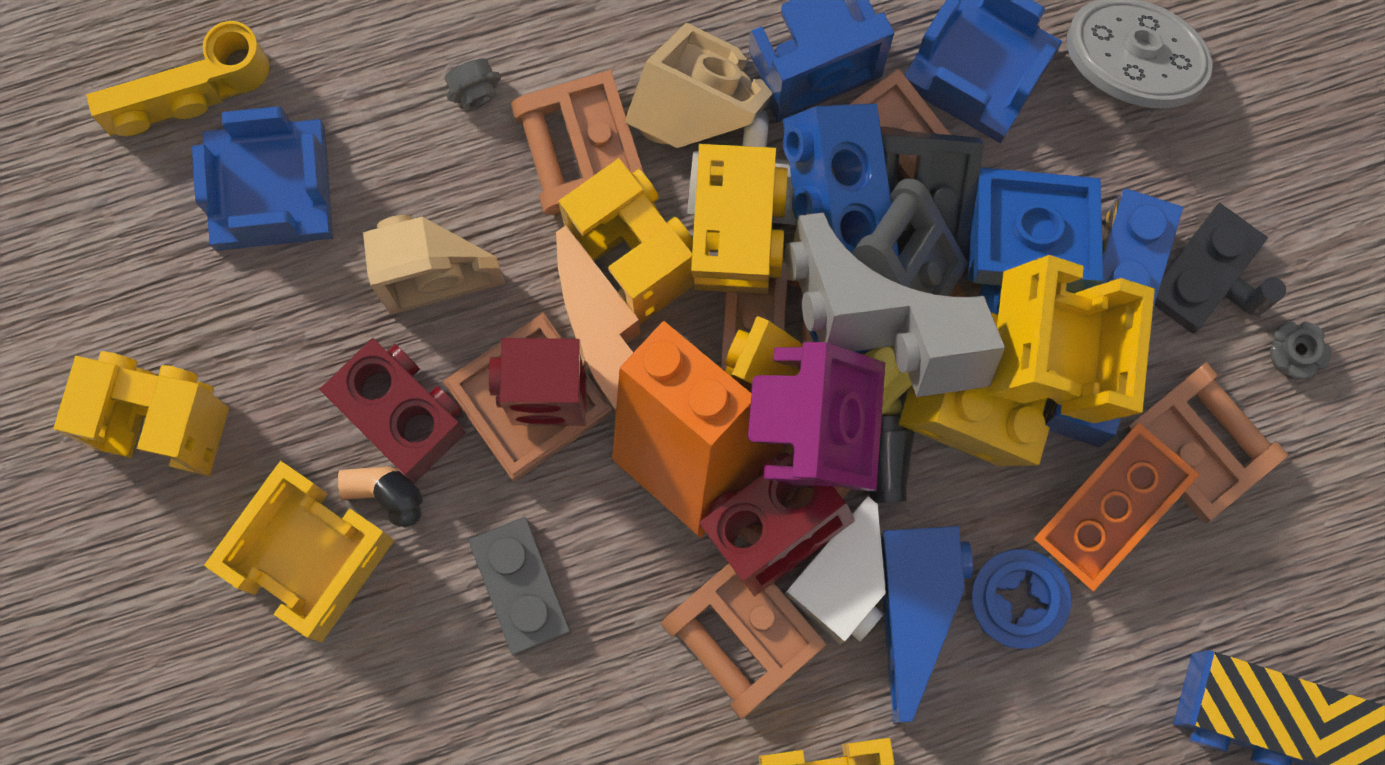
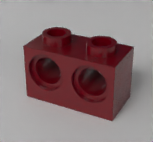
(540, 381)
(385, 418)
(786, 533)

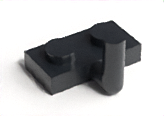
(1211, 269)

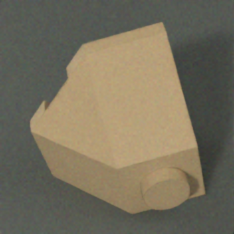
(695, 90)
(424, 264)

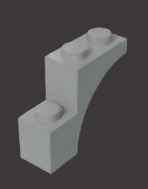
(935, 338)

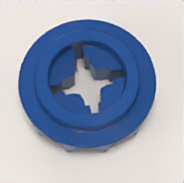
(1045, 585)

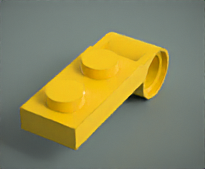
(185, 89)

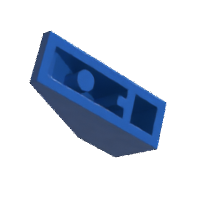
(921, 597)

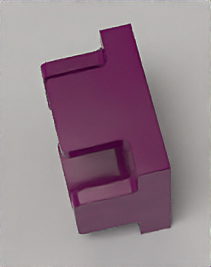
(825, 412)

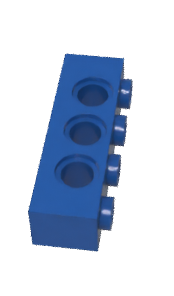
(853, 145)

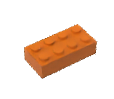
(1116, 506)

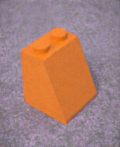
(684, 427)

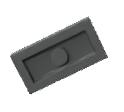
(519, 586)

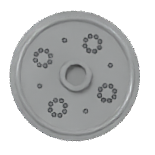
(1139, 53)

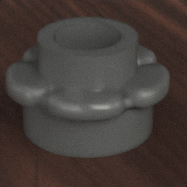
(472, 83)
(1284, 353)

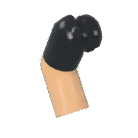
(389, 488)

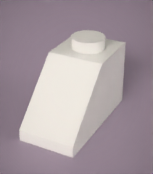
(845, 579)

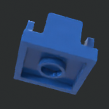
(831, 53)
(983, 61)
(263, 180)
(1035, 216)

